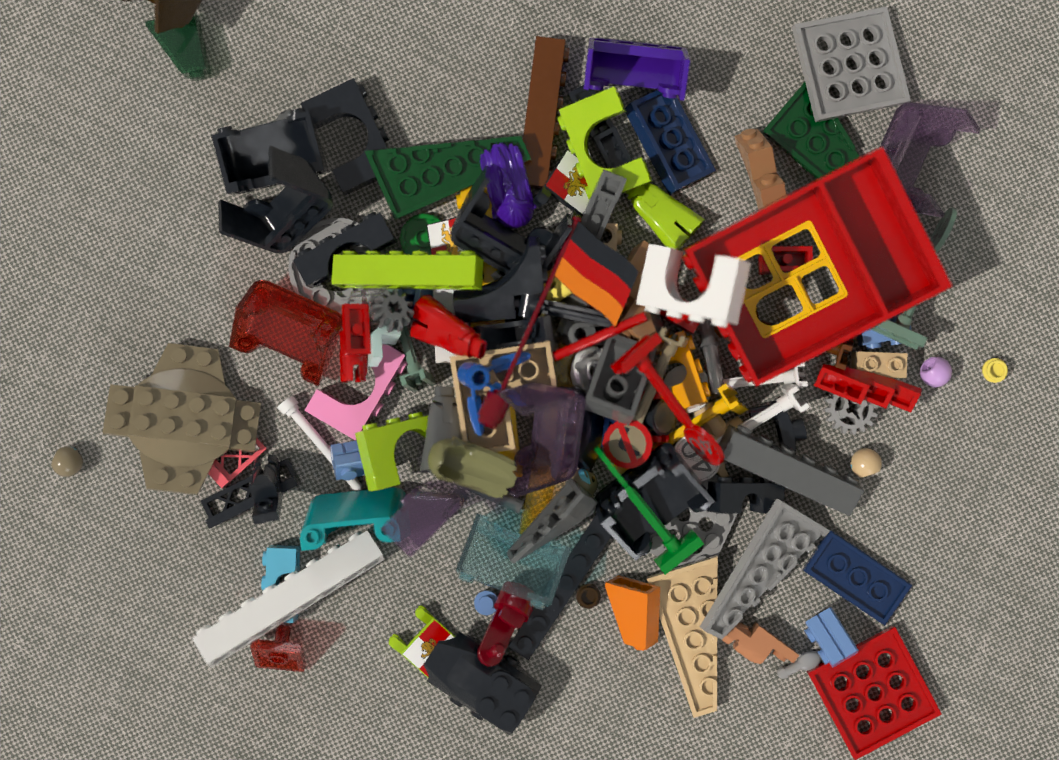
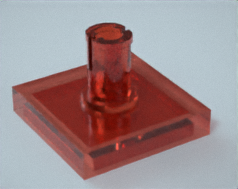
(279, 653)

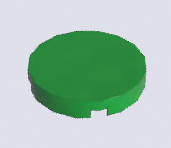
(415, 235)

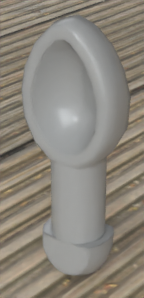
(806, 662)

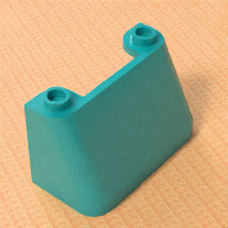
(348, 509)

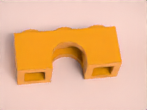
(691, 391)

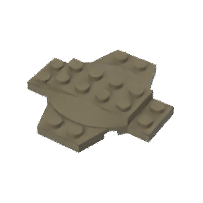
(182, 419)

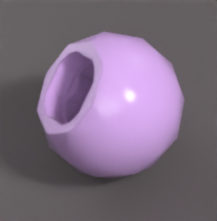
(935, 372)

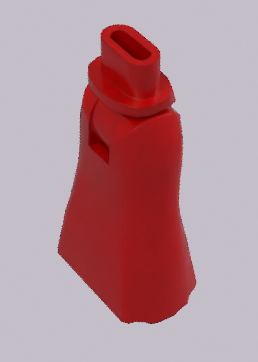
(443, 329)

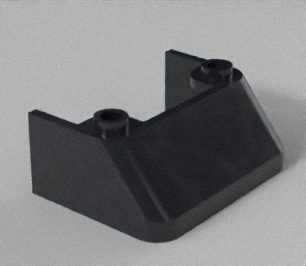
(288, 216)
(492, 240)

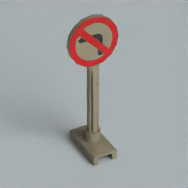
(632, 444)

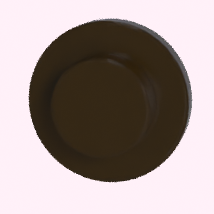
(588, 596)

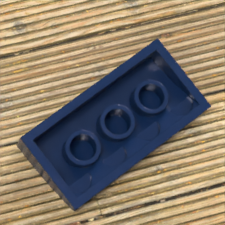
(669, 140)

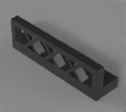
(248, 503)

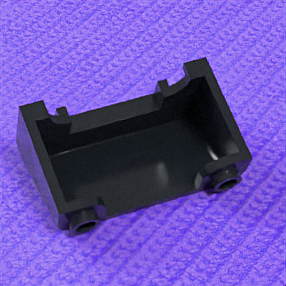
(244, 152)
(665, 486)

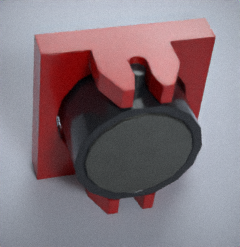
(659, 419)

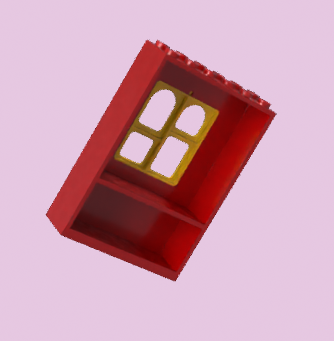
(864, 238)

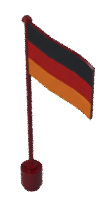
(593, 275)

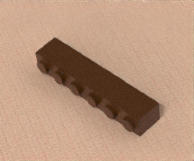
(543, 107)

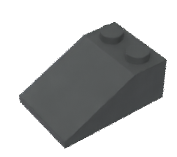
(611, 393)

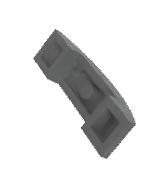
(602, 202)

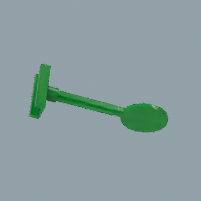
(676, 549)

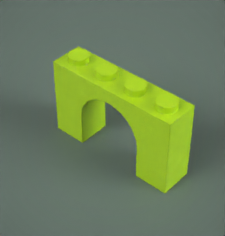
(579, 122)
(377, 448)

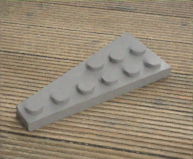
(766, 561)

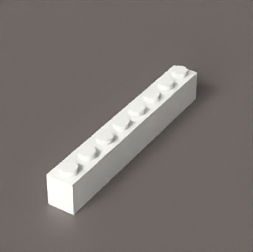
(287, 599)

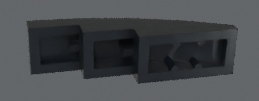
(604, 135)

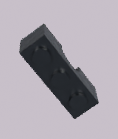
(730, 494)

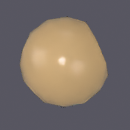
(865, 462)

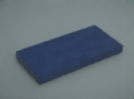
(857, 577)

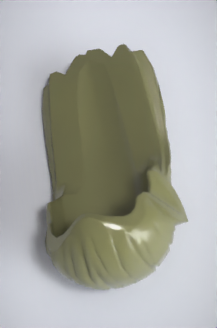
(472, 466)

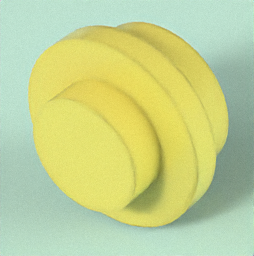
(994, 370)

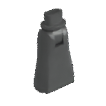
(442, 422)

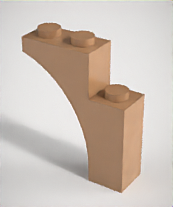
(761, 167)
(637, 258)

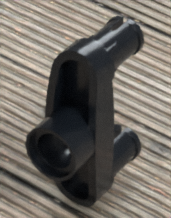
(788, 430)

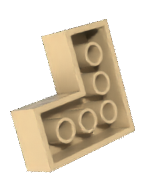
(537, 369)

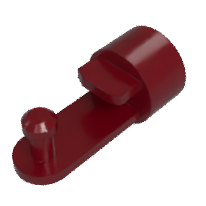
(508, 615)

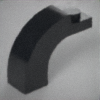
(511, 333)
(590, 436)

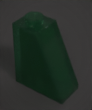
(185, 48)

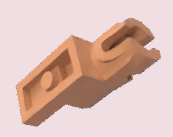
(758, 643)

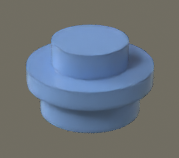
(485, 602)

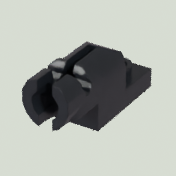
(266, 491)

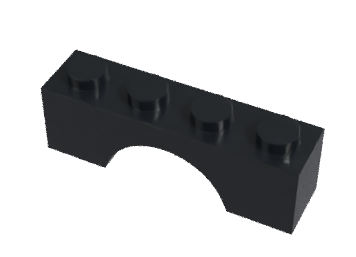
(317, 263)

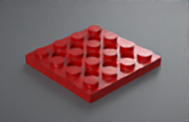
(901, 720)

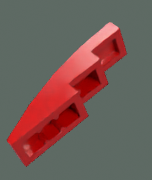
(867, 386)

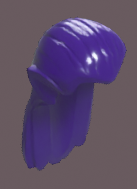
(508, 186)

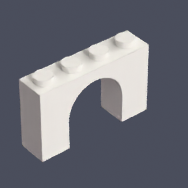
(719, 303)

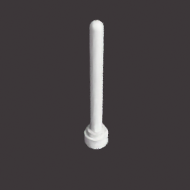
(291, 408)

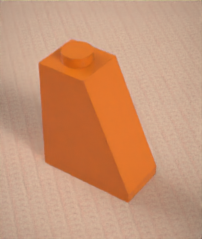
(635, 610)

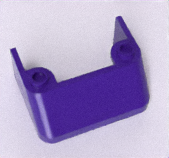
(637, 65)

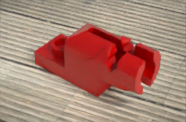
(354, 342)

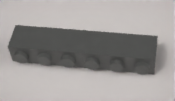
(790, 470)

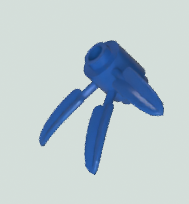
(477, 377)

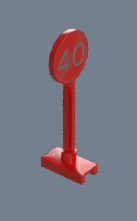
(698, 438)

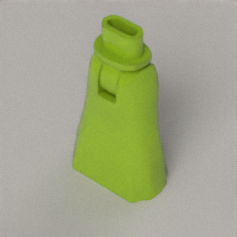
(665, 215)

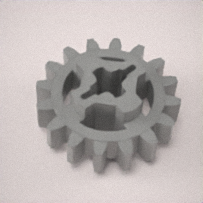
(855, 417)

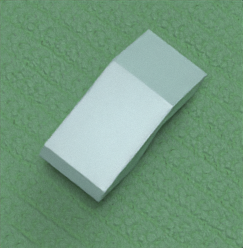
(377, 338)

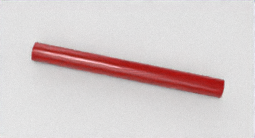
(599, 336)

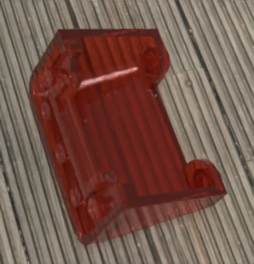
(287, 325)

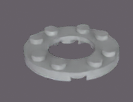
(320, 294)

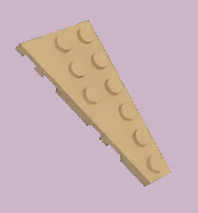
(684, 603)

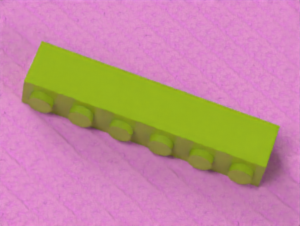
(408, 271)

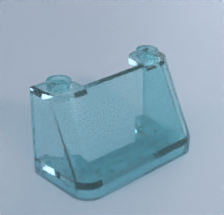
(487, 562)

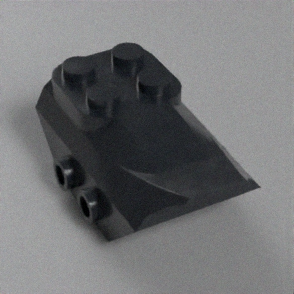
(492, 693)

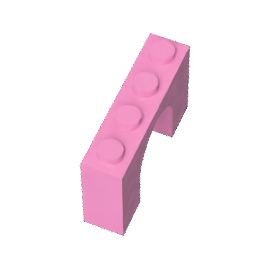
(349, 417)

